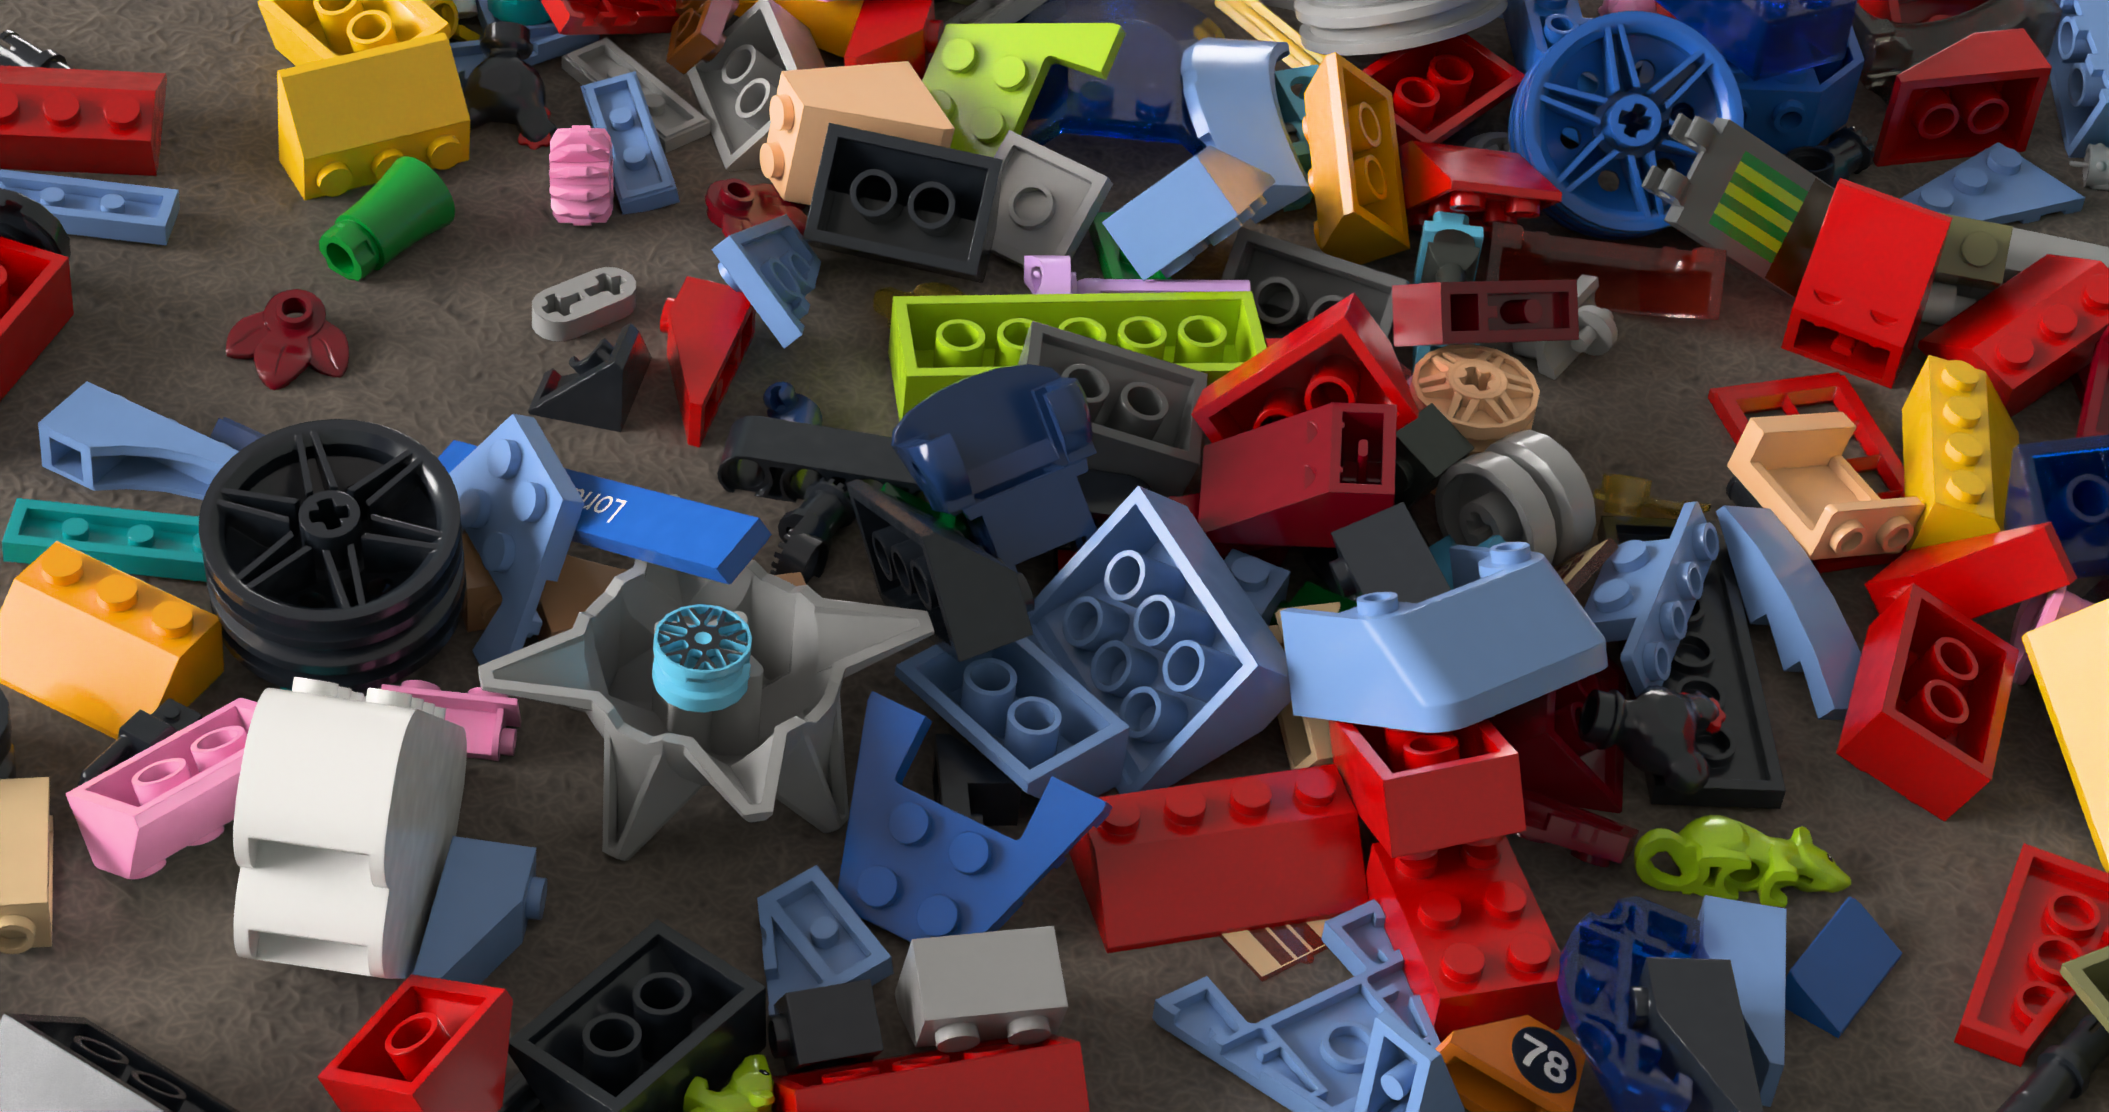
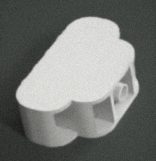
(343, 826)

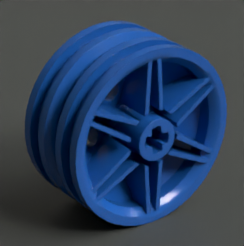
(1608, 47)

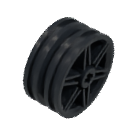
(310, 535)

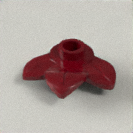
(738, 206)
(287, 345)

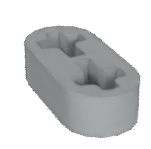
(583, 304)

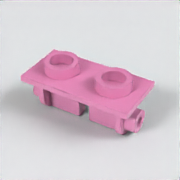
(478, 711)

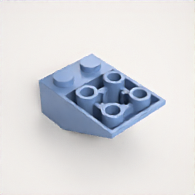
(1188, 211)

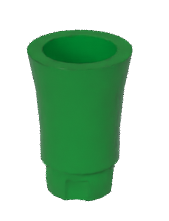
(388, 219)

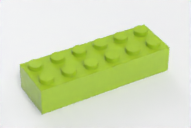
(963, 335)

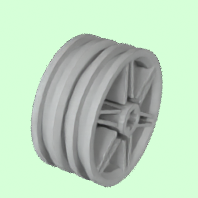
(1388, 25)

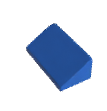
(1840, 969)

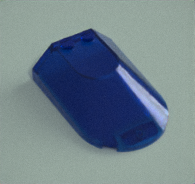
(1145, 84)

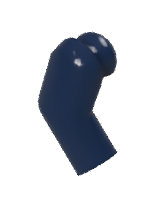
(788, 405)

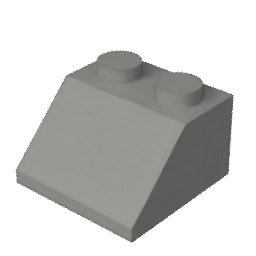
(982, 988)

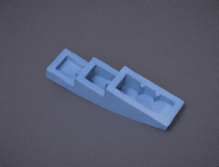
(1790, 596)

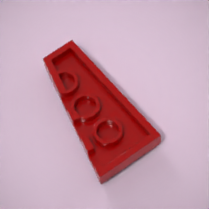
(2046, 919)

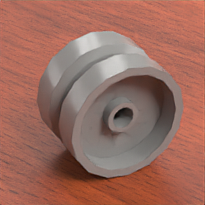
(1522, 491)

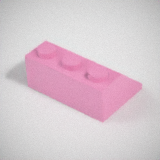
(165, 795)

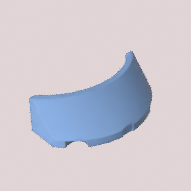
(1238, 111)

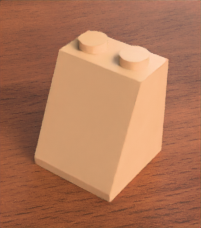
(865, 97)

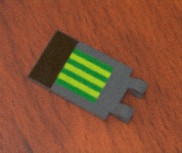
(1744, 201)

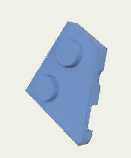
(815, 938)

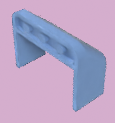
(1448, 660)

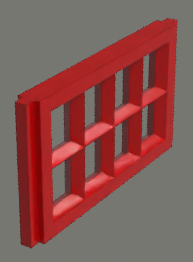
(1789, 393)

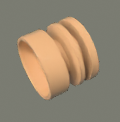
(1477, 391)

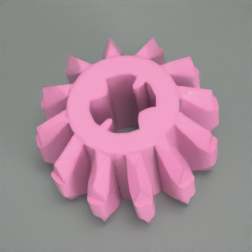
(581, 175)

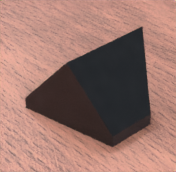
(602, 387)

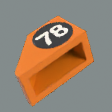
(1513, 1067)

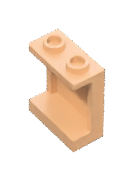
(1817, 495)

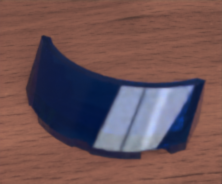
(1594, 985)

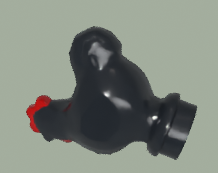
(507, 87)
(1654, 731)

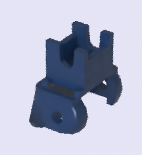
(1006, 458)

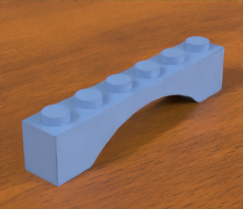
(121, 445)

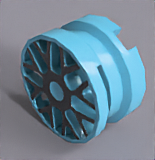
(702, 663)

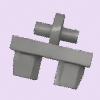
(1596, 334)

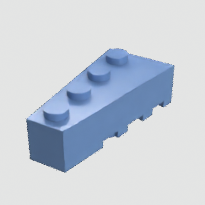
(2081, 74)

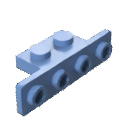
(1650, 594)

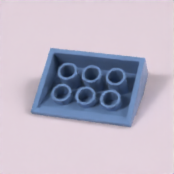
(1163, 640)

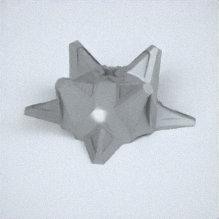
(766, 747)

